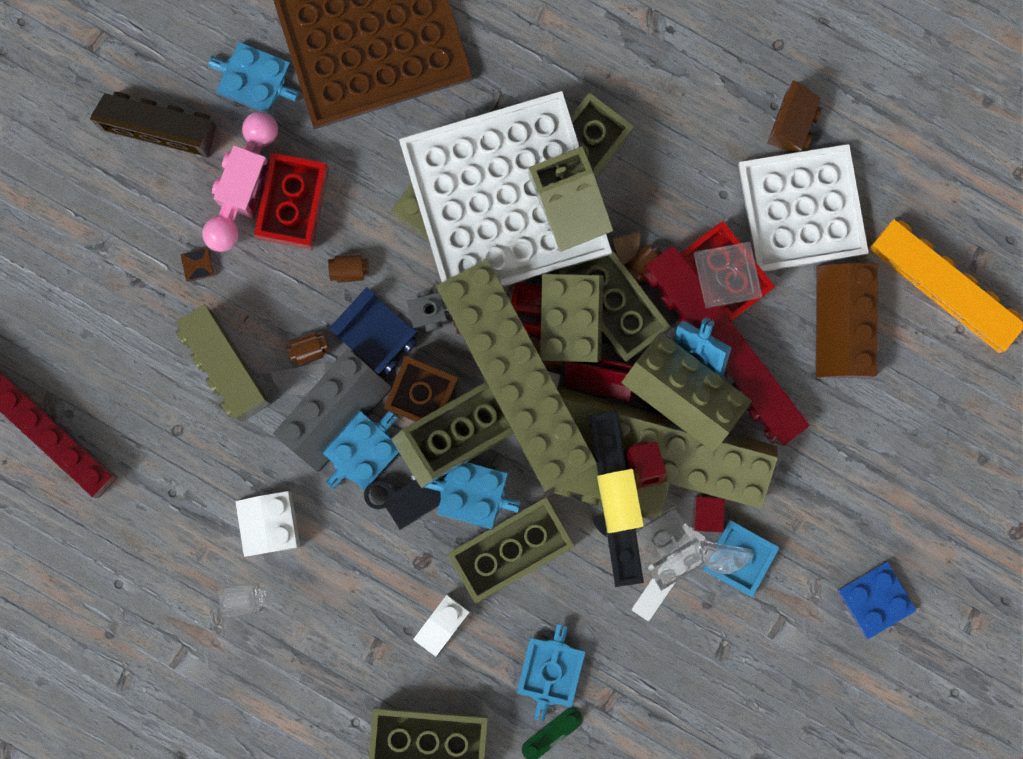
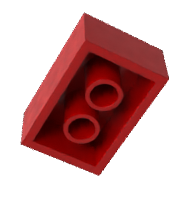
(291, 201)
(719, 237)

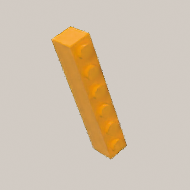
(947, 286)

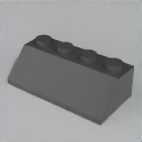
(330, 406)

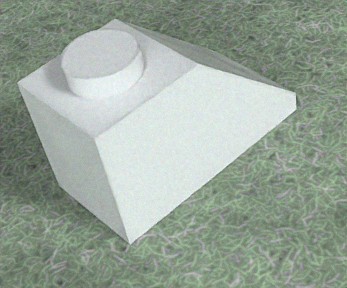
(441, 625)

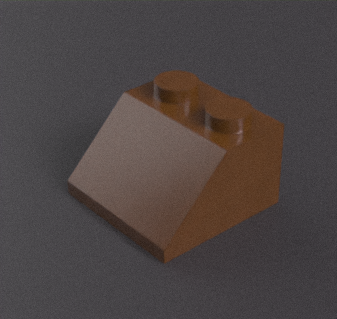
(794, 119)

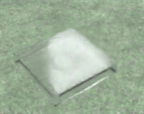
(728, 275)

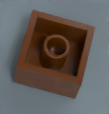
(419, 390)

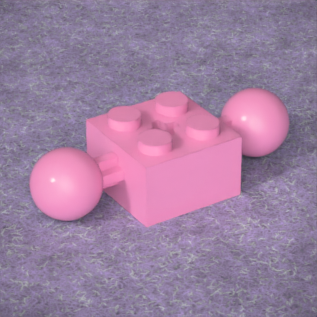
(241, 181)

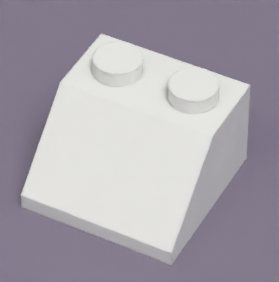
(267, 524)

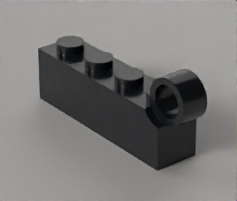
(412, 501)

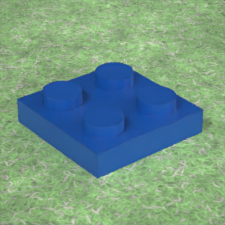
(876, 600)

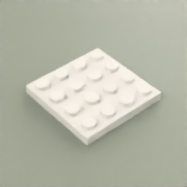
(803, 208)

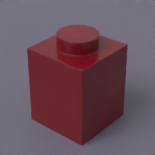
(646, 464)
(708, 513)

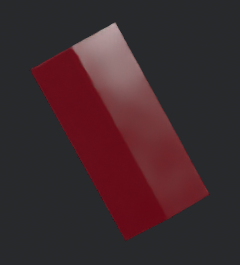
(599, 378)

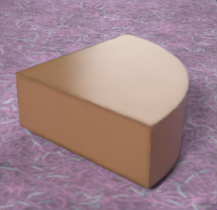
(626, 246)

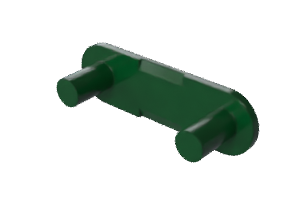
(552, 734)

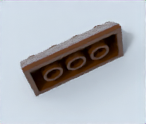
(846, 320)

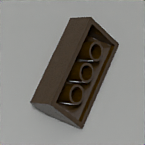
(154, 124)

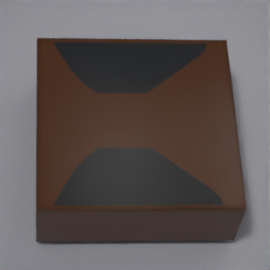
(197, 265)

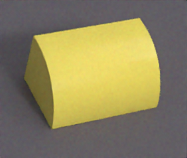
(620, 501)

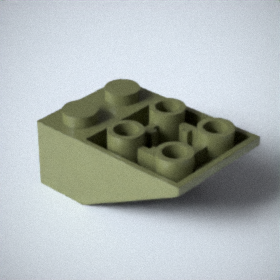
(570, 199)

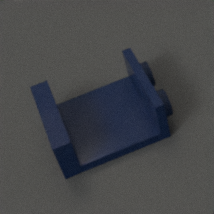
(374, 332)

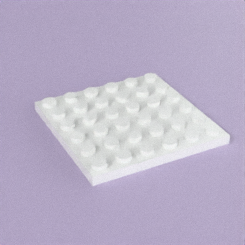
(480, 195)

